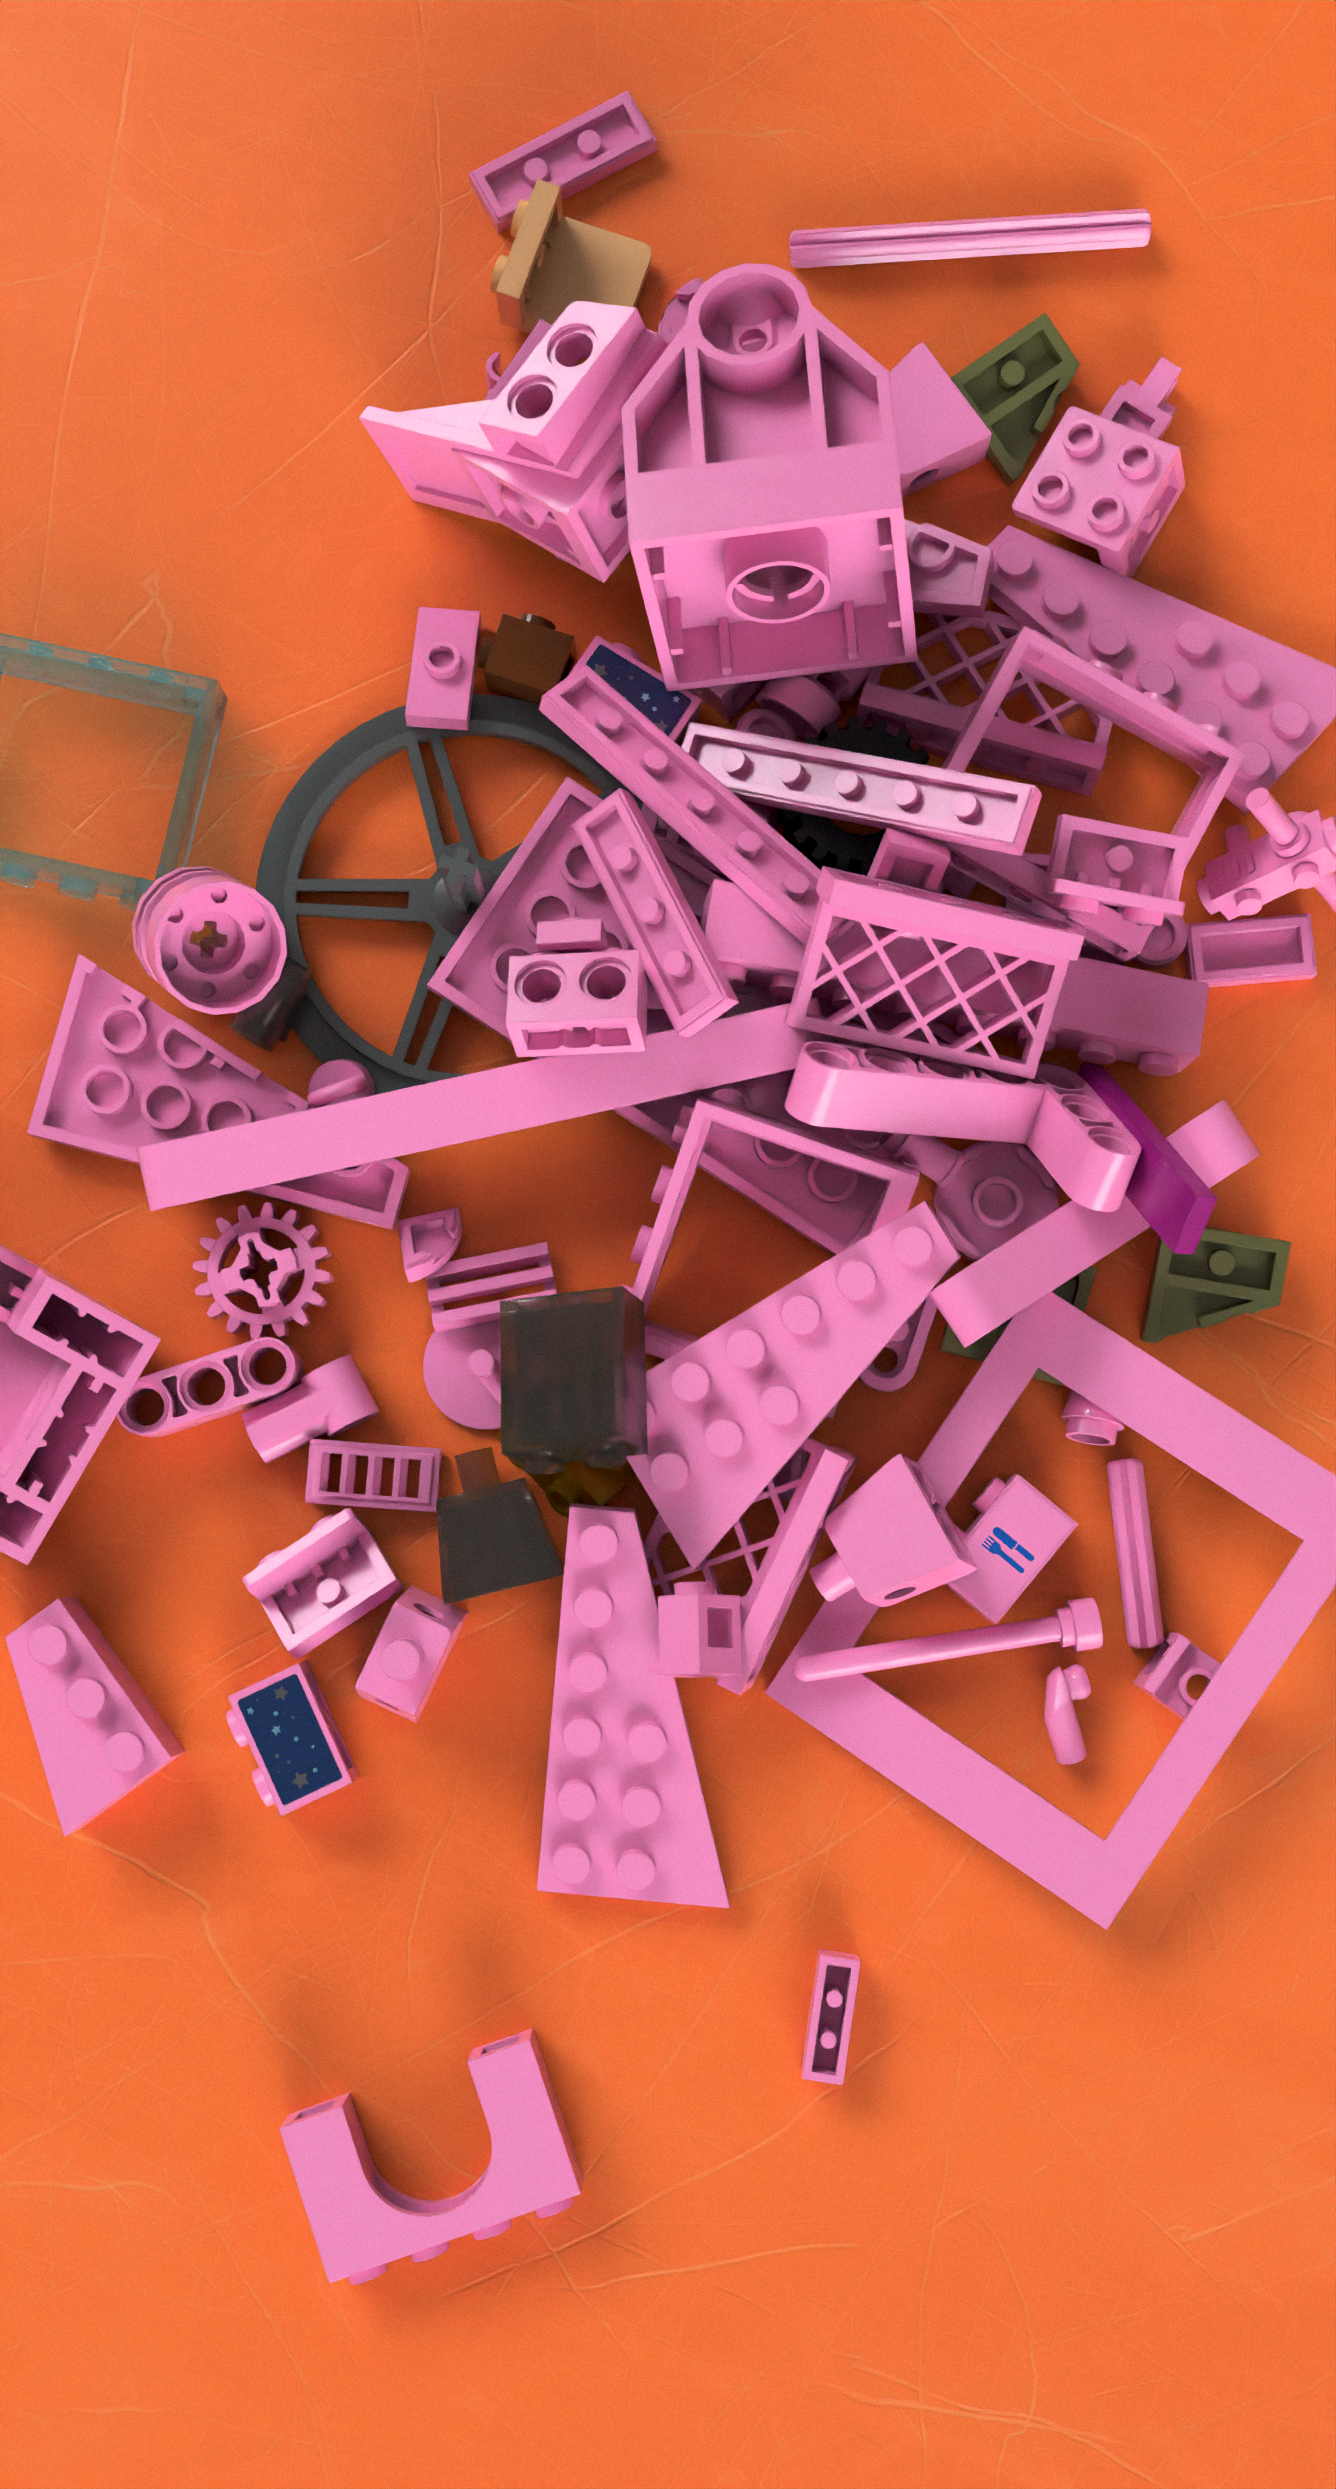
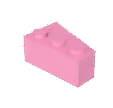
(86, 1713)

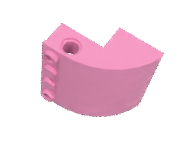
(61, 1386)

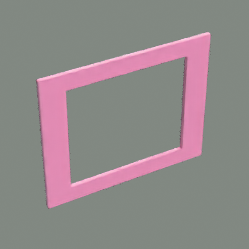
(967, 1787)

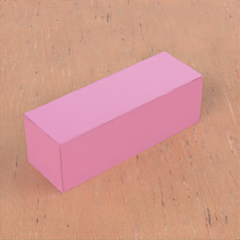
(830, 2016)

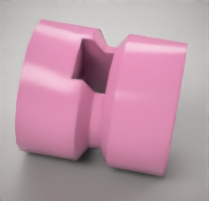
(811, 699)

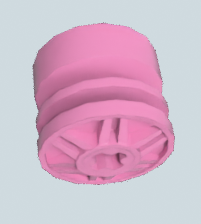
(224, 970)

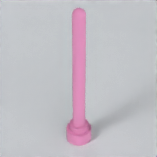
(1073, 1626)

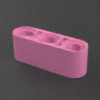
(179, 1384)

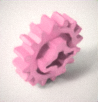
(236, 1279)

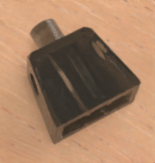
(492, 1533)

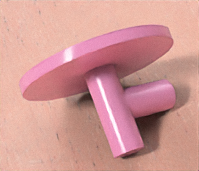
(465, 1374)

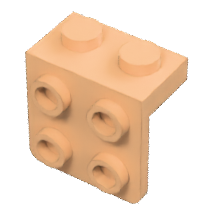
(563, 263)

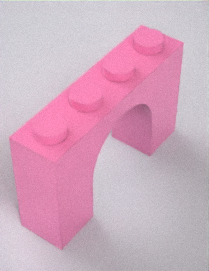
(367, 2222)

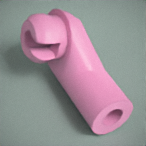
(1060, 1715)

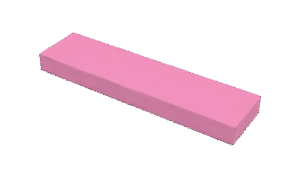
(655, 913)

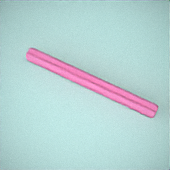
(970, 238)

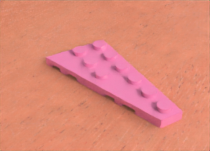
(1214, 671)
(142, 1077)
(761, 1384)
(621, 1762)

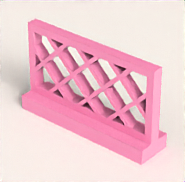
(1007, 745)
(946, 919)
(785, 1560)

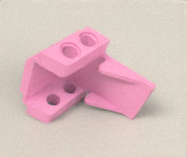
(544, 475)

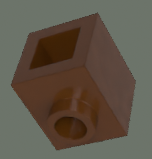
(526, 657)

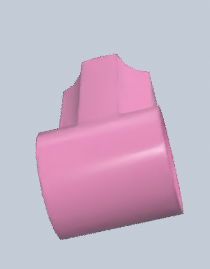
(325, 1403)

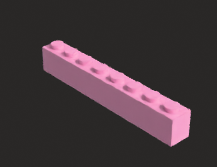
(1101, 1010)

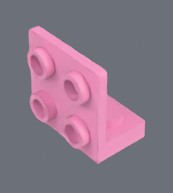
(1103, 487)

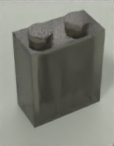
(573, 1379)

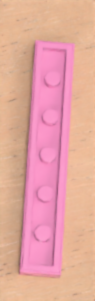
(868, 788)
(690, 800)

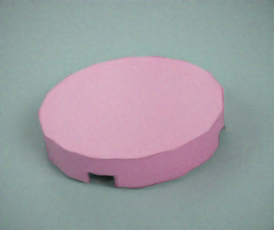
(994, 1197)

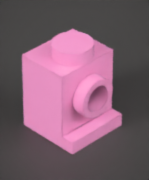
(698, 1633)
(1170, 1669)

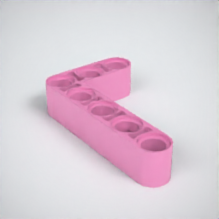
(928, 1096)
(1078, 1236)

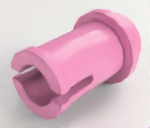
(924, 1153)

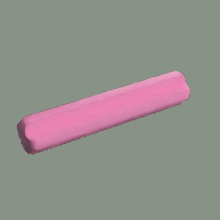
(1135, 1553)

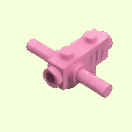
(1291, 856)

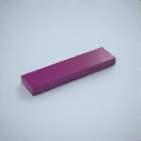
(1162, 1183)

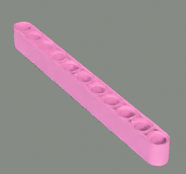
(469, 1108)

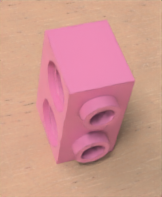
(577, 1016)

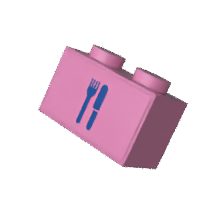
(1009, 1544)

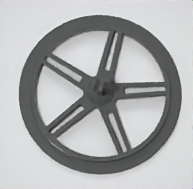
(443, 901)

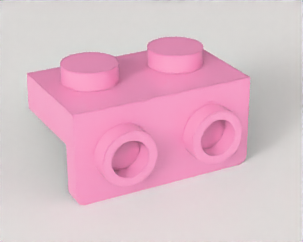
(1116, 867)
(323, 1581)

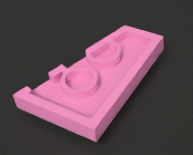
(947, 571)

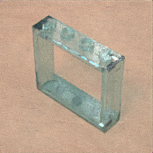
(134, 684)

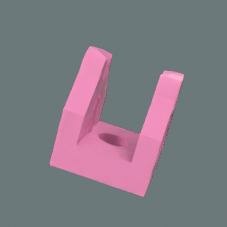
(766, 493)

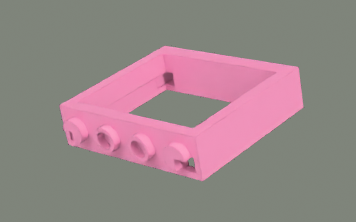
(1142, 714)
(674, 1185)

